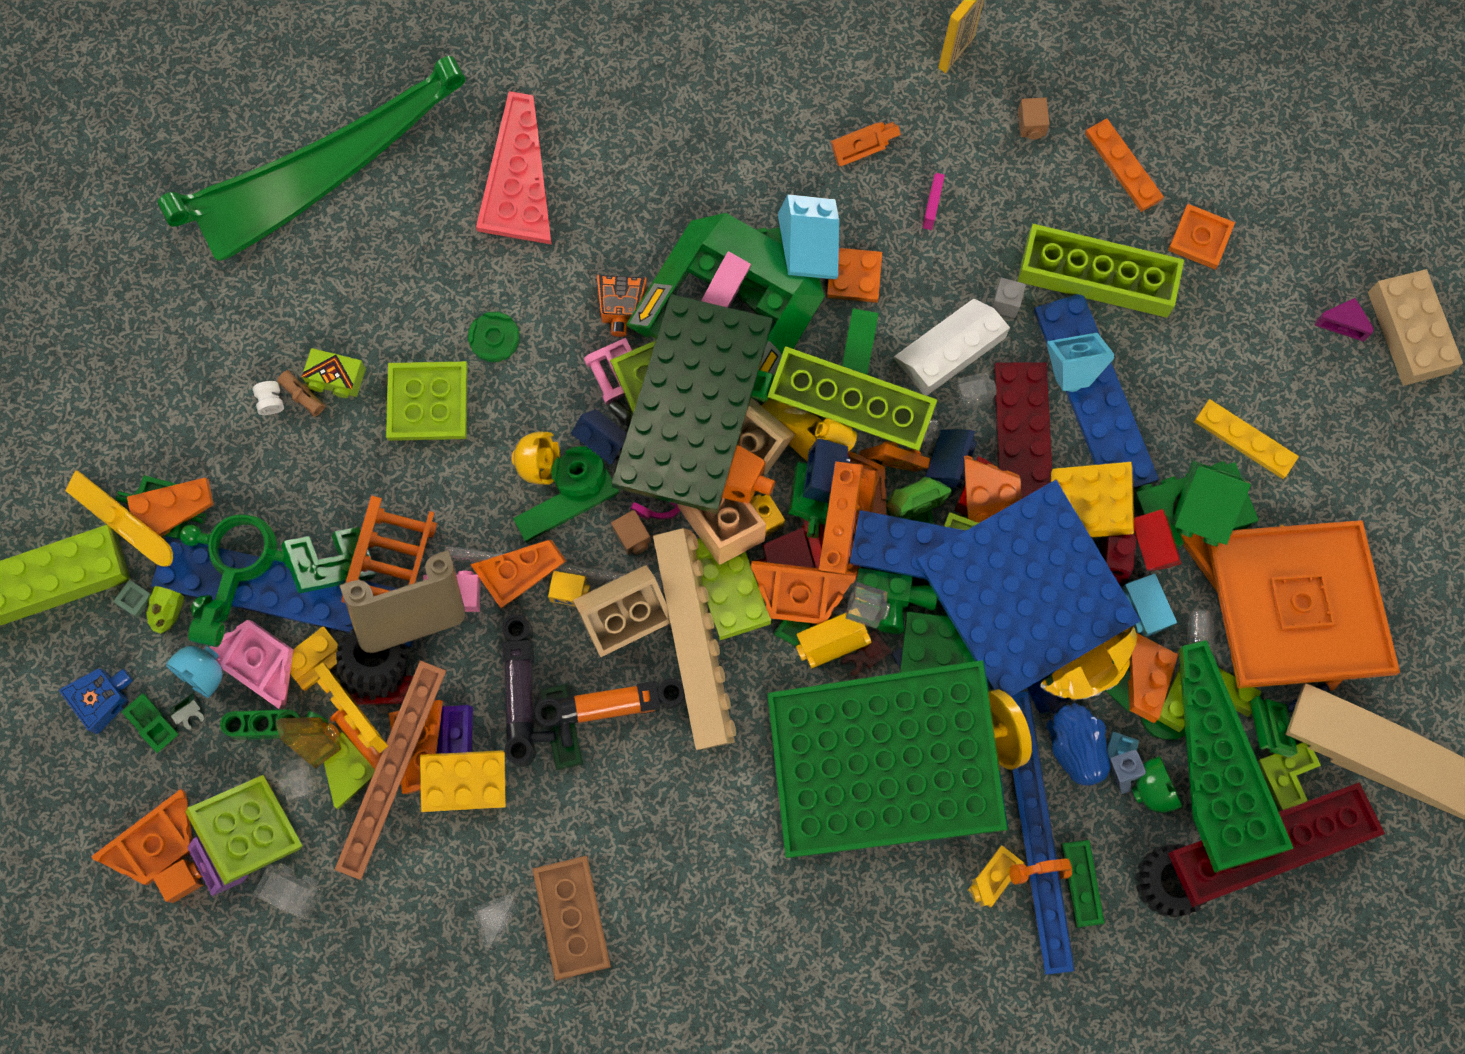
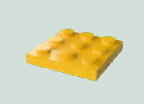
(1100, 496)

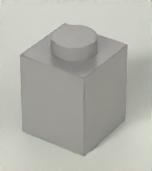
(1008, 297)

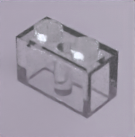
(288, 891)

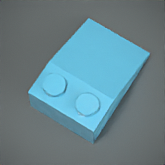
(810, 236)

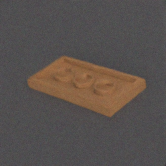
(571, 918)

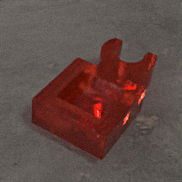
(869, 654)

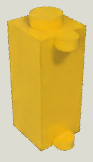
(831, 640)

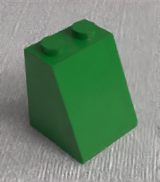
(1210, 503)

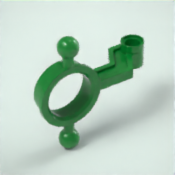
(210, 627)

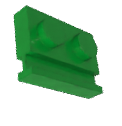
(1271, 725)

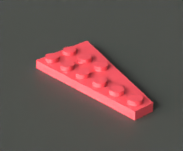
(515, 187)

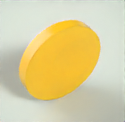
(1011, 731)

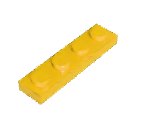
(1246, 439)
(355, 717)

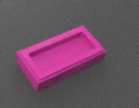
(933, 201)

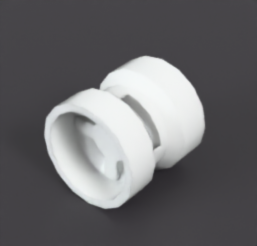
(268, 398)

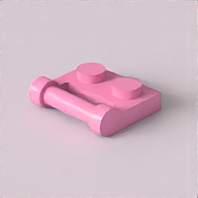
(609, 352)

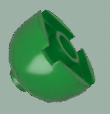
(1156, 788)

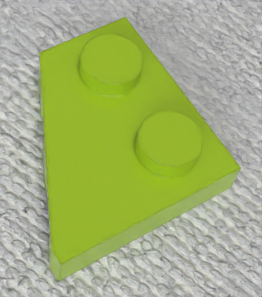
(347, 772)

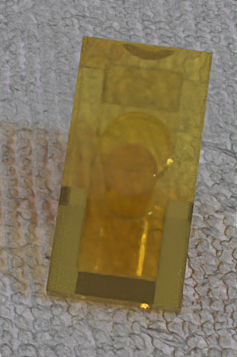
(310, 738)

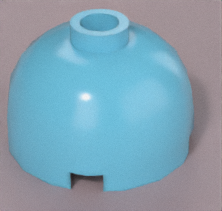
(197, 668)

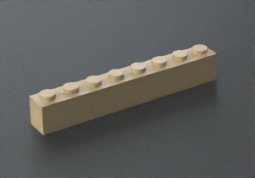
(694, 639)

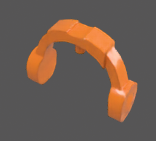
(1020, 873)

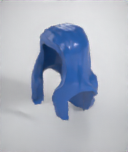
(1080, 744)

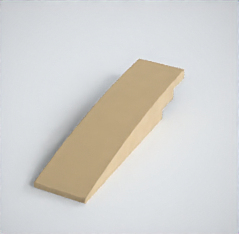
(1379, 749)

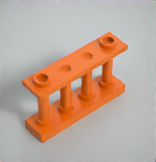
(850, 492)
(370, 539)

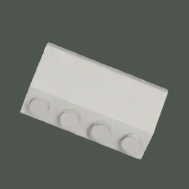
(952, 345)

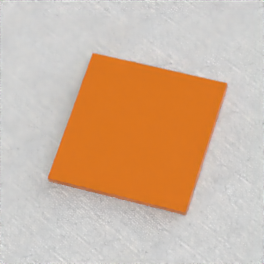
(1302, 605)

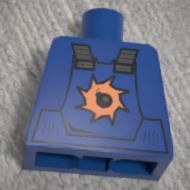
(97, 697)

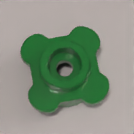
(199, 604)

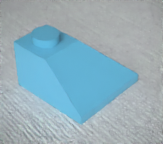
(1078, 360)

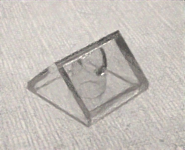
(493, 919)

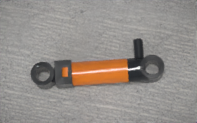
(606, 704)

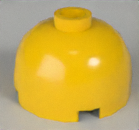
(535, 453)

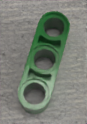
(250, 722)

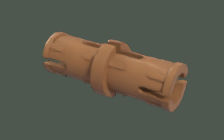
(301, 393)

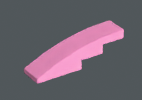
(727, 281)

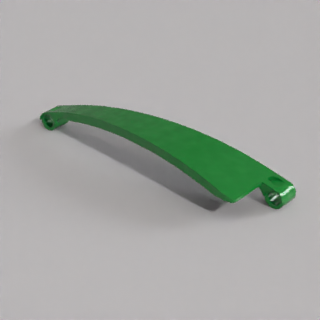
(264, 199)

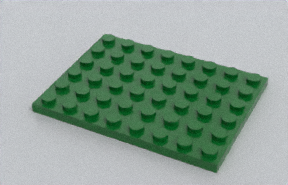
(887, 760)

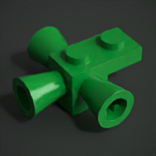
(898, 596)

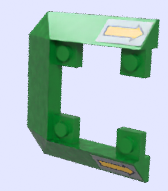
(700, 252)

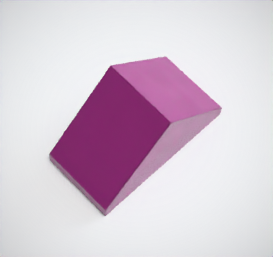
(1346, 320)

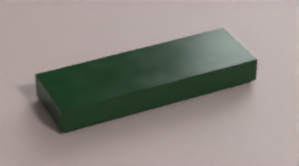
(567, 756)

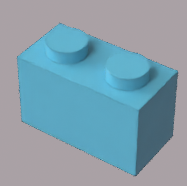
(1150, 605)

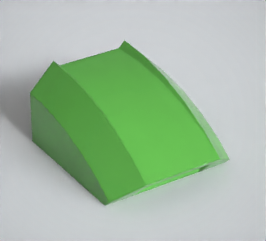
(917, 498)

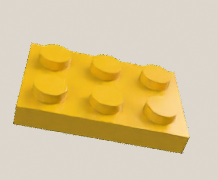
(462, 781)

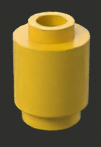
(836, 432)

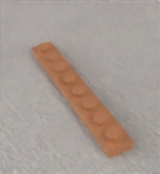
(390, 770)

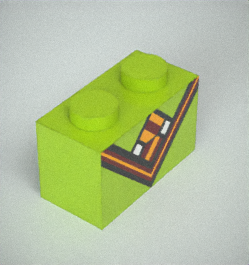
(333, 373)

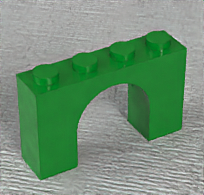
(1151, 499)

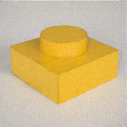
(982, 891)

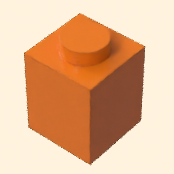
(178, 880)

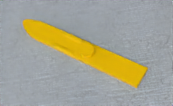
(120, 519)

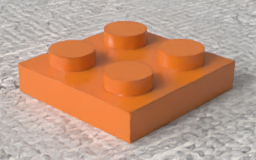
(1201, 236)
(857, 276)

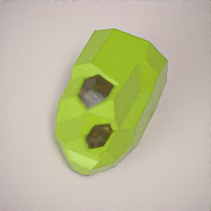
(163, 609)

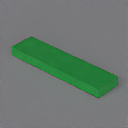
(561, 509)

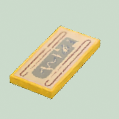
(960, 31)

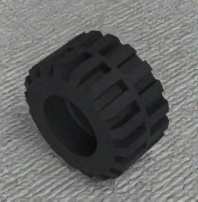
(369, 680)
(1152, 888)

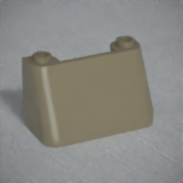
(406, 611)

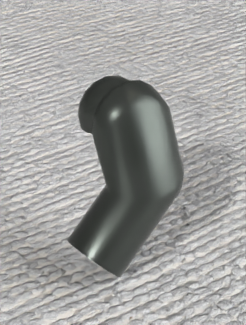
(621, 413)

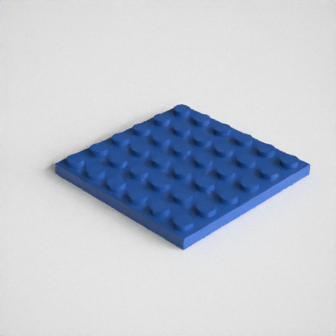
(1028, 590)

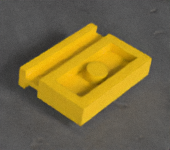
(309, 654)

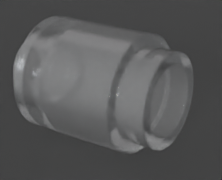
(1201, 627)

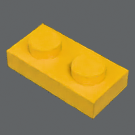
(998, 871)

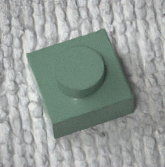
(133, 598)

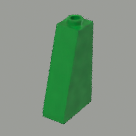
(860, 340)

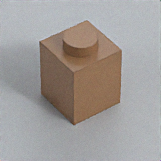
(1033, 117)
(631, 533)

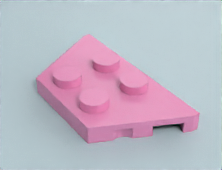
(257, 661)

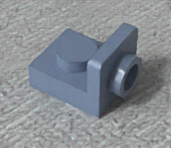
(1126, 768)

